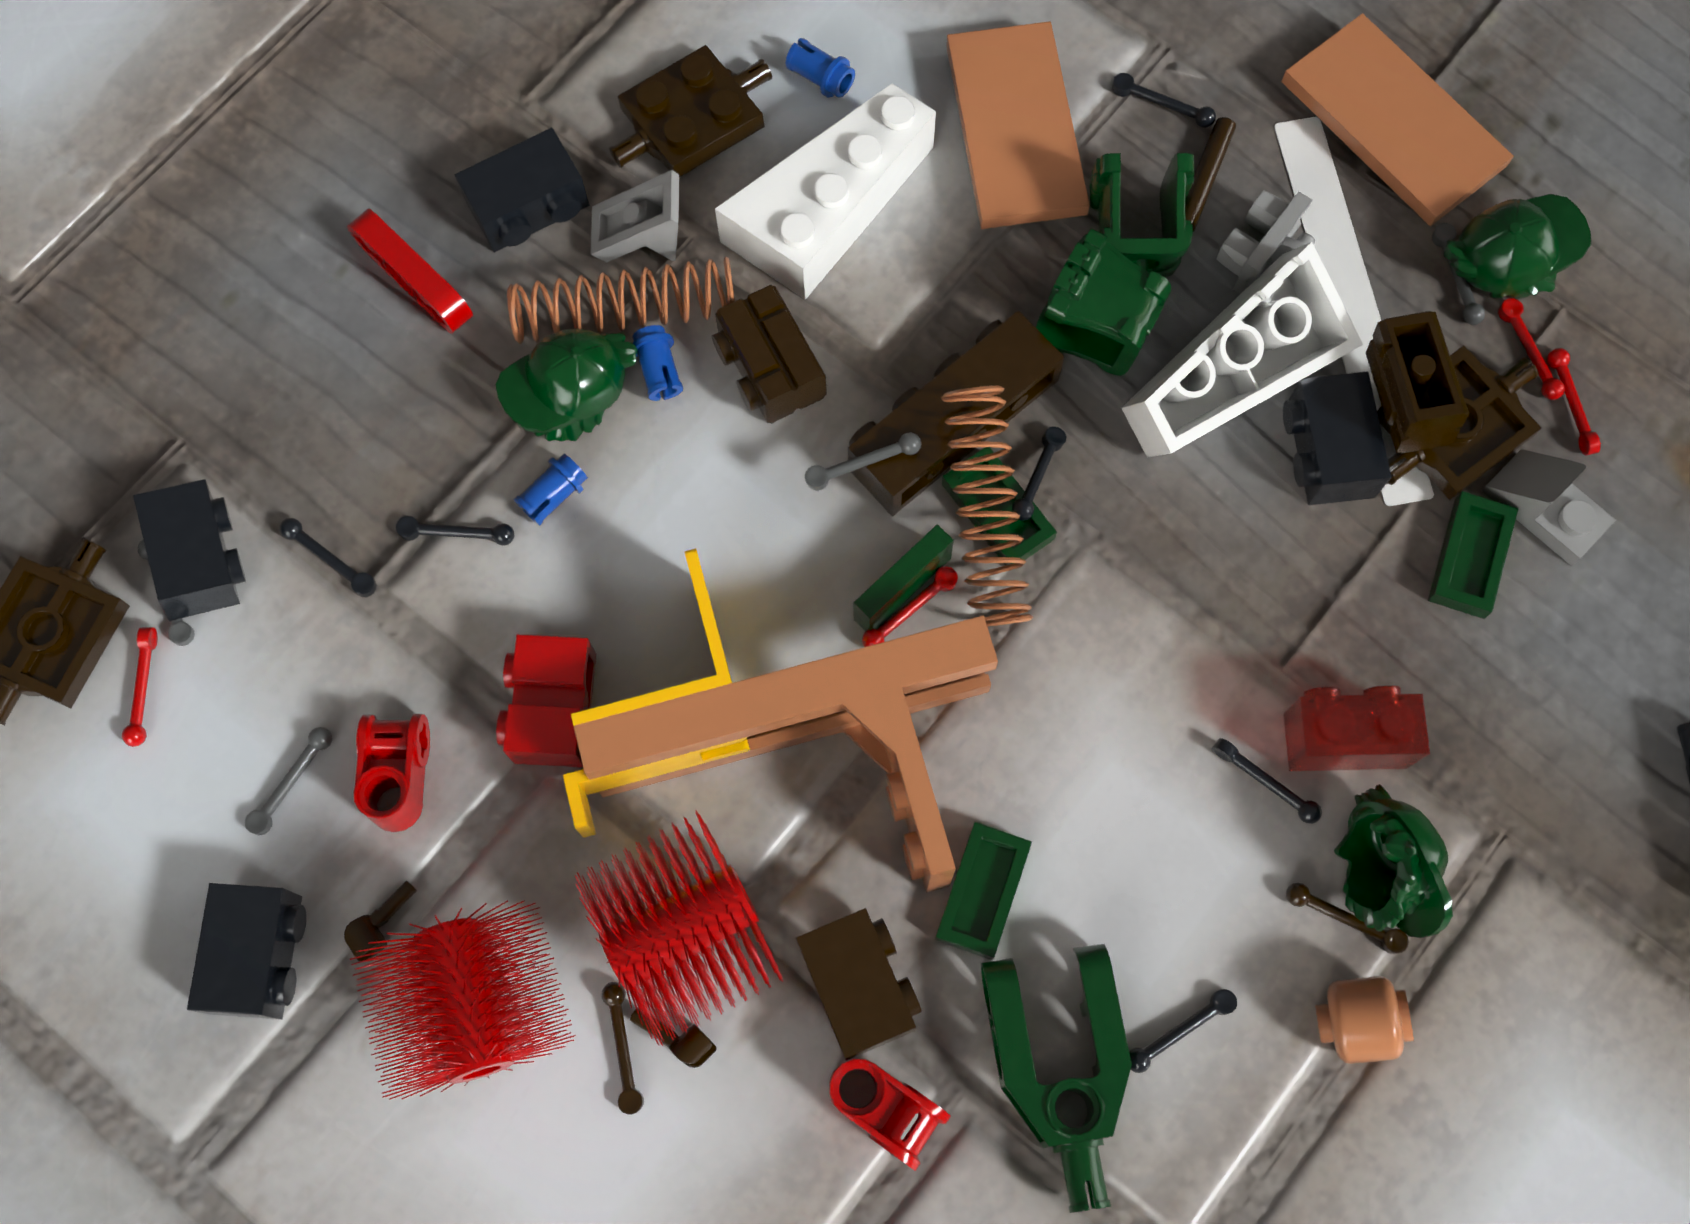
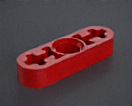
(410, 271)

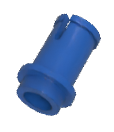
(829, 73)
(657, 362)
(551, 488)

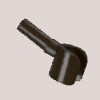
(366, 927)
(690, 1048)

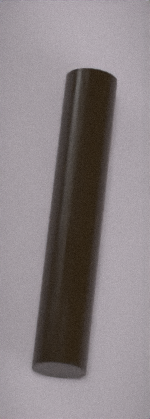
(1208, 168)

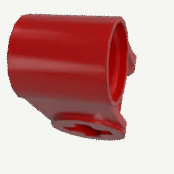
(391, 757)
(890, 1112)

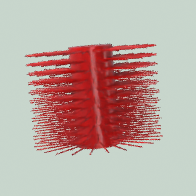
(676, 929)
(462, 1000)

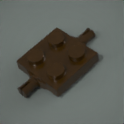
(690, 111)
(1489, 435)
(53, 628)

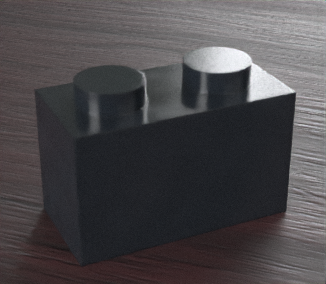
(523, 190)
(1337, 438)
(188, 550)
(247, 951)

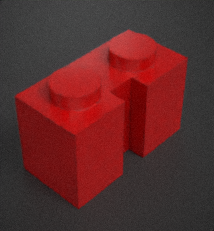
(549, 683)

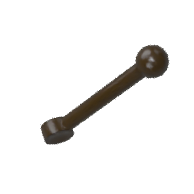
(1392, 940)
(631, 1099)

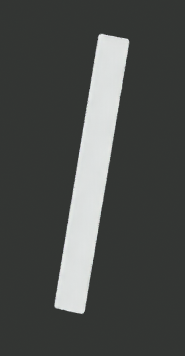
(1329, 222)

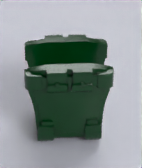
(1151, 254)
(1102, 305)

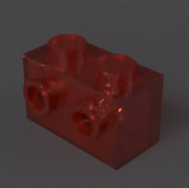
(1356, 730)

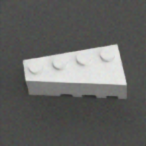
(828, 191)
(1255, 348)

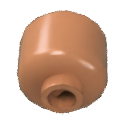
(1365, 1019)

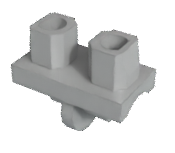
(1278, 223)

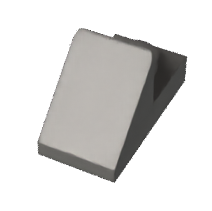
(637, 219)
(1550, 502)

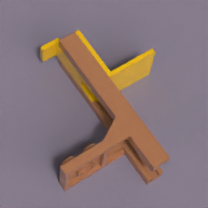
(854, 693)

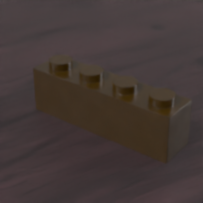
(1004, 355)

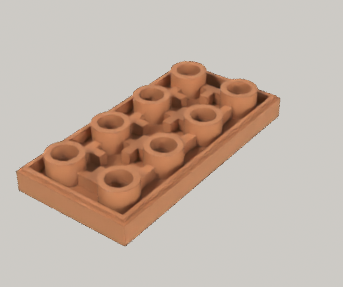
(1397, 119)
(1017, 125)

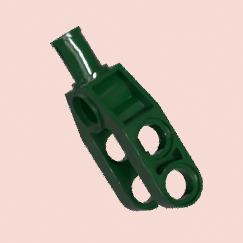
(1036, 1101)

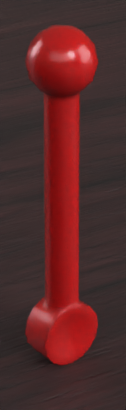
(1510, 312)
(1588, 440)
(944, 580)
(134, 733)

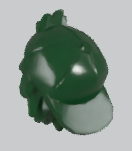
(1520, 245)
(566, 382)
(1395, 867)

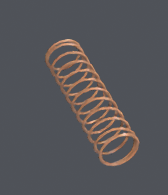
(513, 299)
(986, 393)

